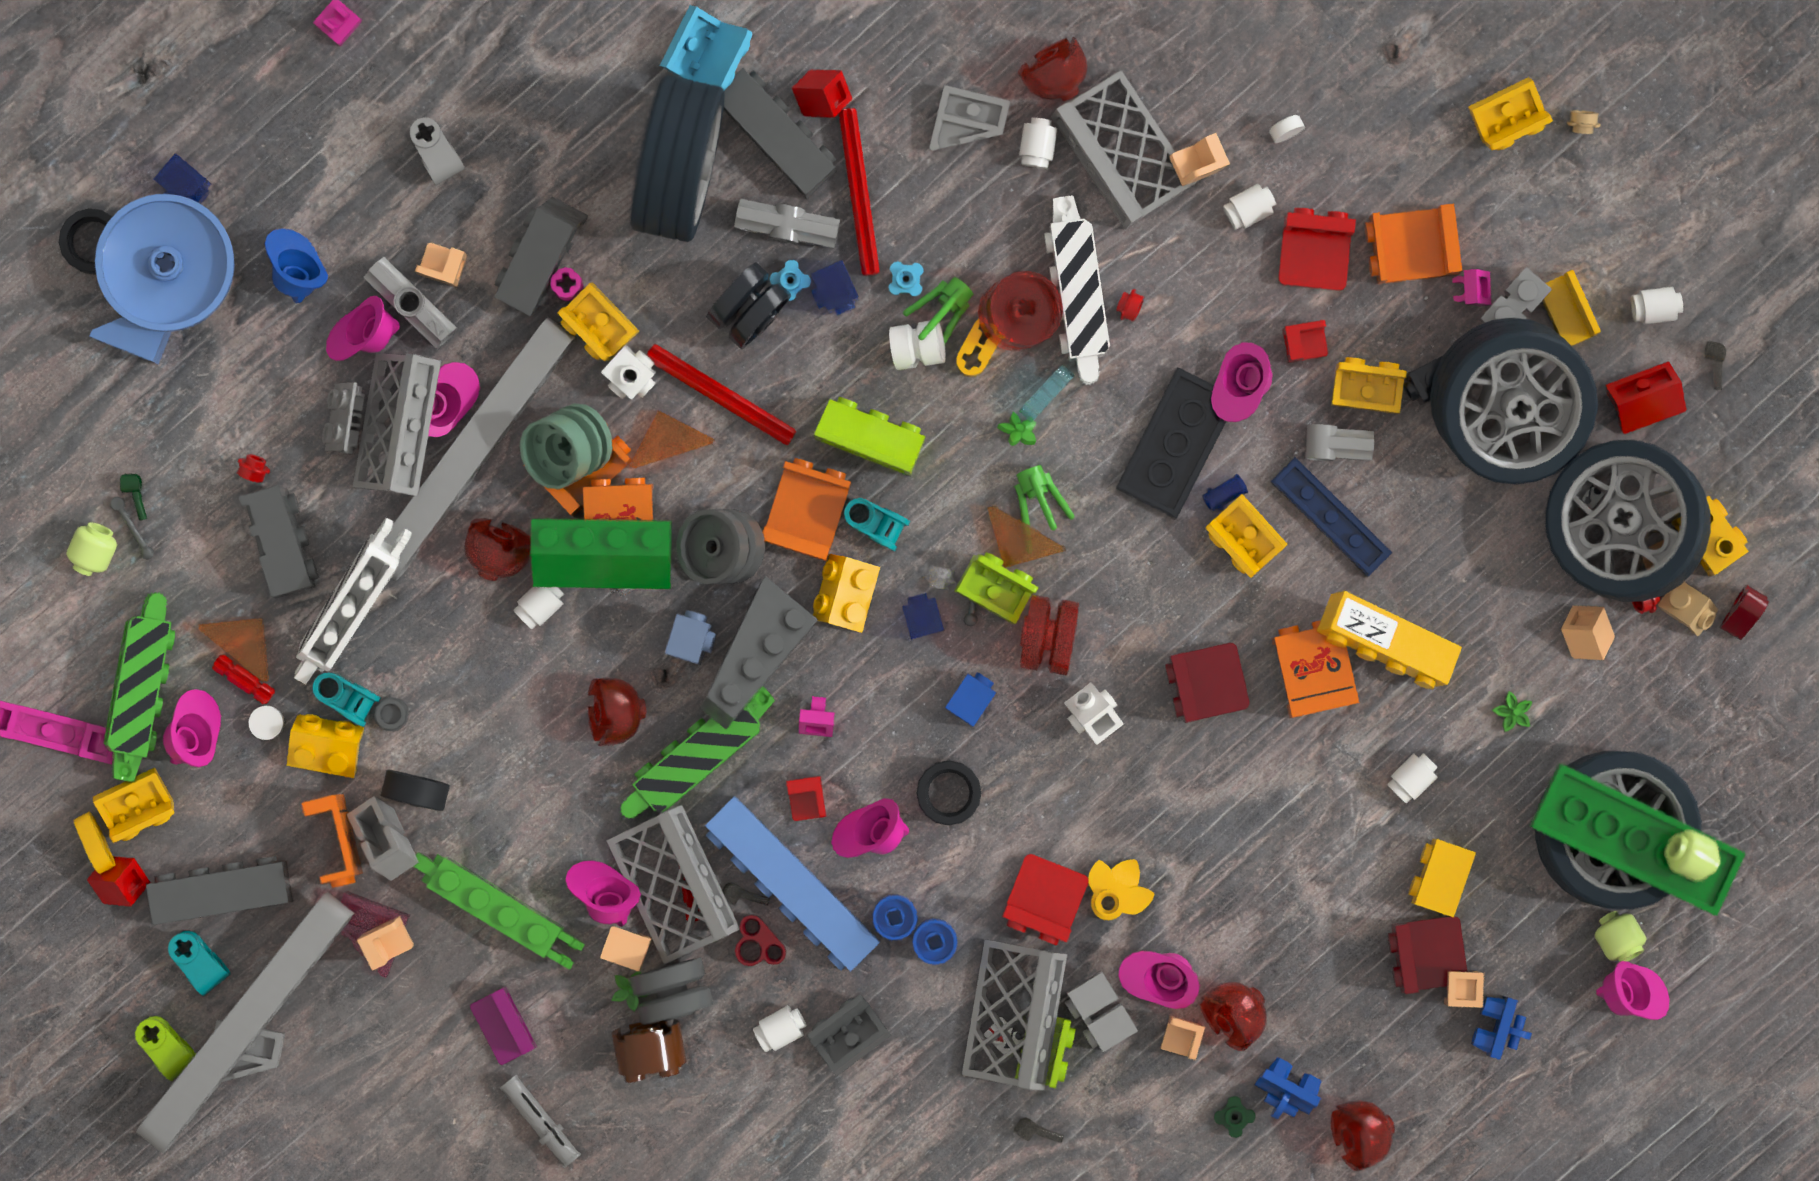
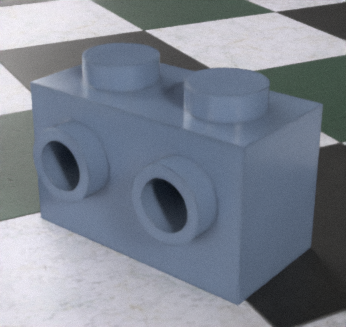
(690, 637)

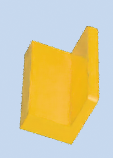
(1570, 309)

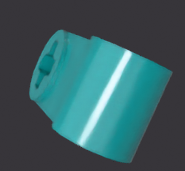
(877, 523)
(347, 698)
(202, 968)

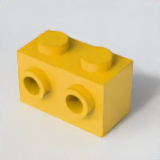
(1724, 542)

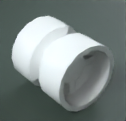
(909, 350)

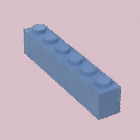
(792, 883)

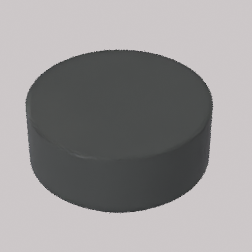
(391, 714)

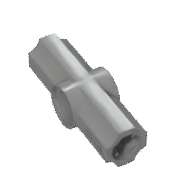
(787, 223)
(395, 287)

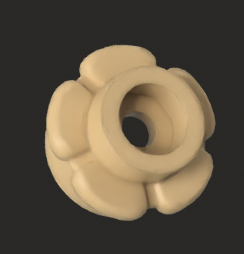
(1583, 121)

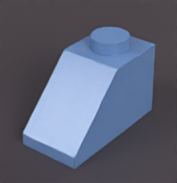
(132, 339)

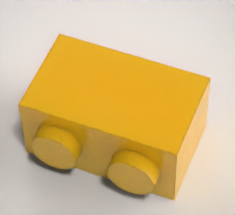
(1442, 877)

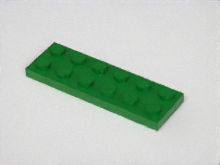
(1628, 837)

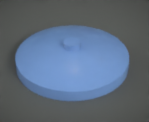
(164, 262)

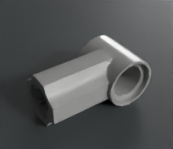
(1331, 443)

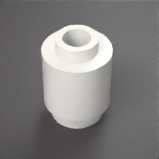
(1037, 143)
(1249, 206)
(1656, 305)
(538, 605)
(1413, 777)
(780, 1029)

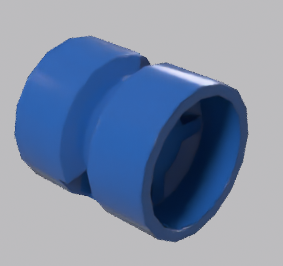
(895, 917)
(934, 941)

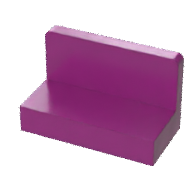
(503, 1026)

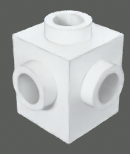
(616, 373)
(1089, 708)

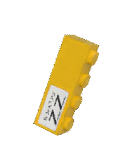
(1388, 639)

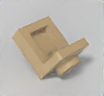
(1689, 608)

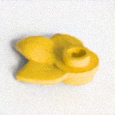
(1121, 885)

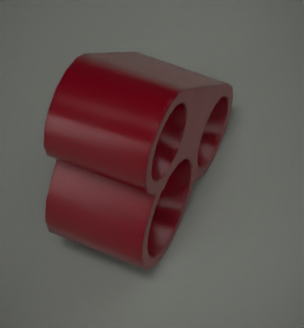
(1744, 612)
(764, 938)

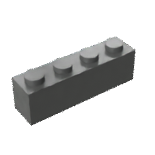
(776, 134)
(219, 892)

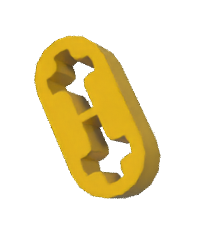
(968, 347)
(94, 842)

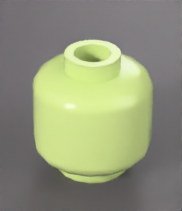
(91, 549)
(1692, 855)
(1620, 936)

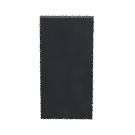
(1173, 445)

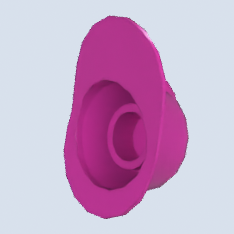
(362, 329)
(1241, 382)
(454, 397)
(193, 729)
(870, 829)
(603, 891)
(1160, 978)
(1635, 992)

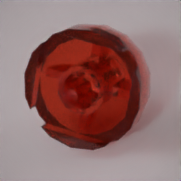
(1056, 71)
(496, 550)
(615, 711)
(1236, 1012)
(1363, 1132)

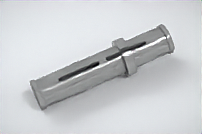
(540, 1121)

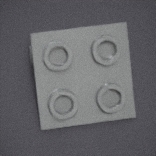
(342, 402)

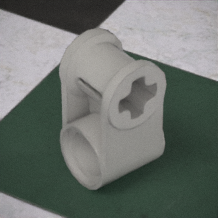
(438, 154)

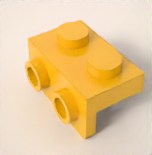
(1510, 115)
(597, 323)
(1368, 386)
(1245, 536)
(845, 592)
(324, 745)
(135, 805)

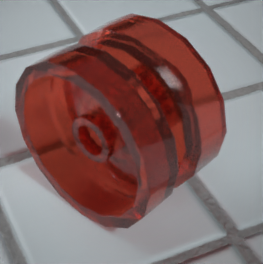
(1039, 305)
(1049, 635)

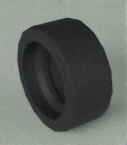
(67, 236)
(415, 790)
(973, 799)

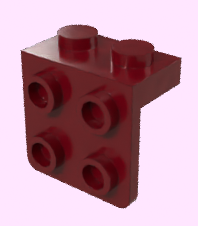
(1207, 682)
(1426, 953)

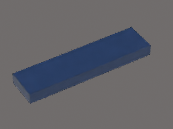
(1331, 517)

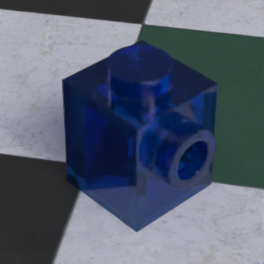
(183, 180)
(834, 289)
(922, 616)

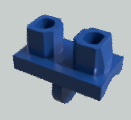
(1503, 1012)
(1286, 1095)

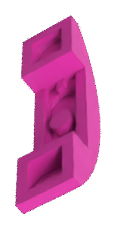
(53, 731)

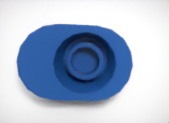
(295, 264)

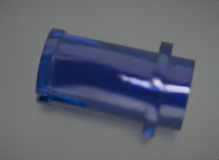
(1224, 493)

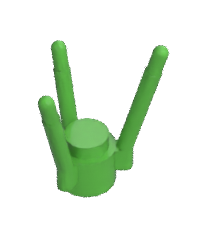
(953, 297)
(1035, 484)

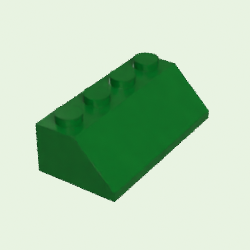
(601, 553)

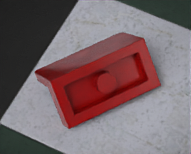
(1647, 397)

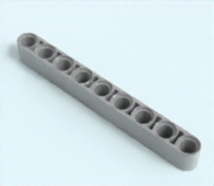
(479, 439)
(245, 1022)

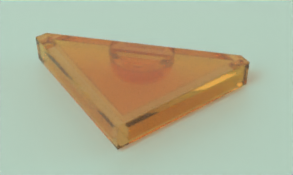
(668, 439)
(1020, 541)
(242, 641)

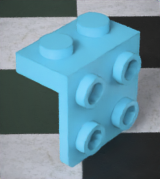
(706, 49)

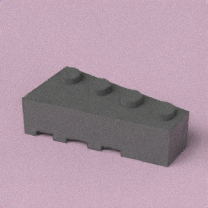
(760, 646)

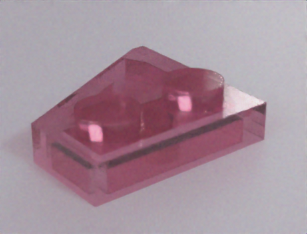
(366, 917)

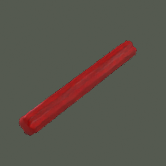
(859, 192)
(721, 395)

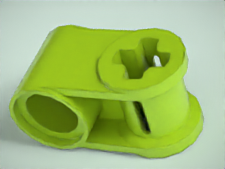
(169, 1053)

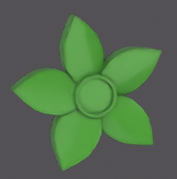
(1019, 431)
(1513, 712)
(626, 992)

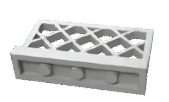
(1095, 157)
(410, 416)
(698, 876)
(1040, 1022)

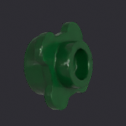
(1232, 1107)

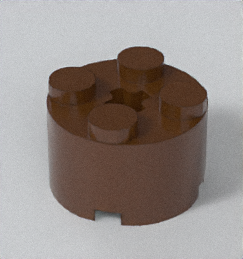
(649, 1050)

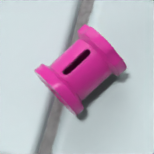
(559, 277)

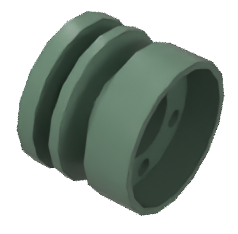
(566, 446)

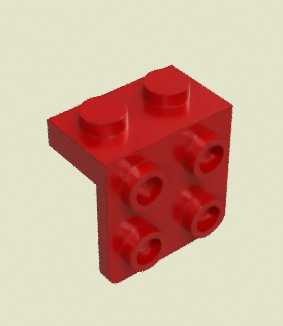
(1315, 249)
(1045, 899)

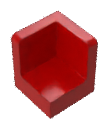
(822, 93)
(1305, 341)
(806, 798)
(120, 884)

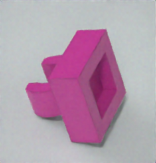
(337, 21)
(1476, 287)
(816, 720)

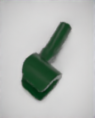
(133, 484)

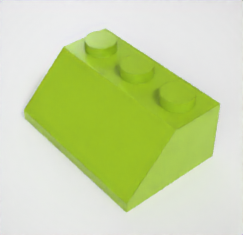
(870, 436)

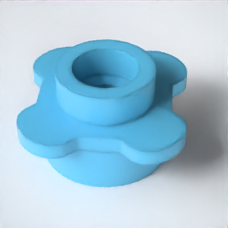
(791, 270)
(913, 285)

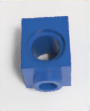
(971, 698)

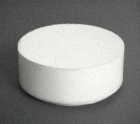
(1286, 128)
(266, 722)

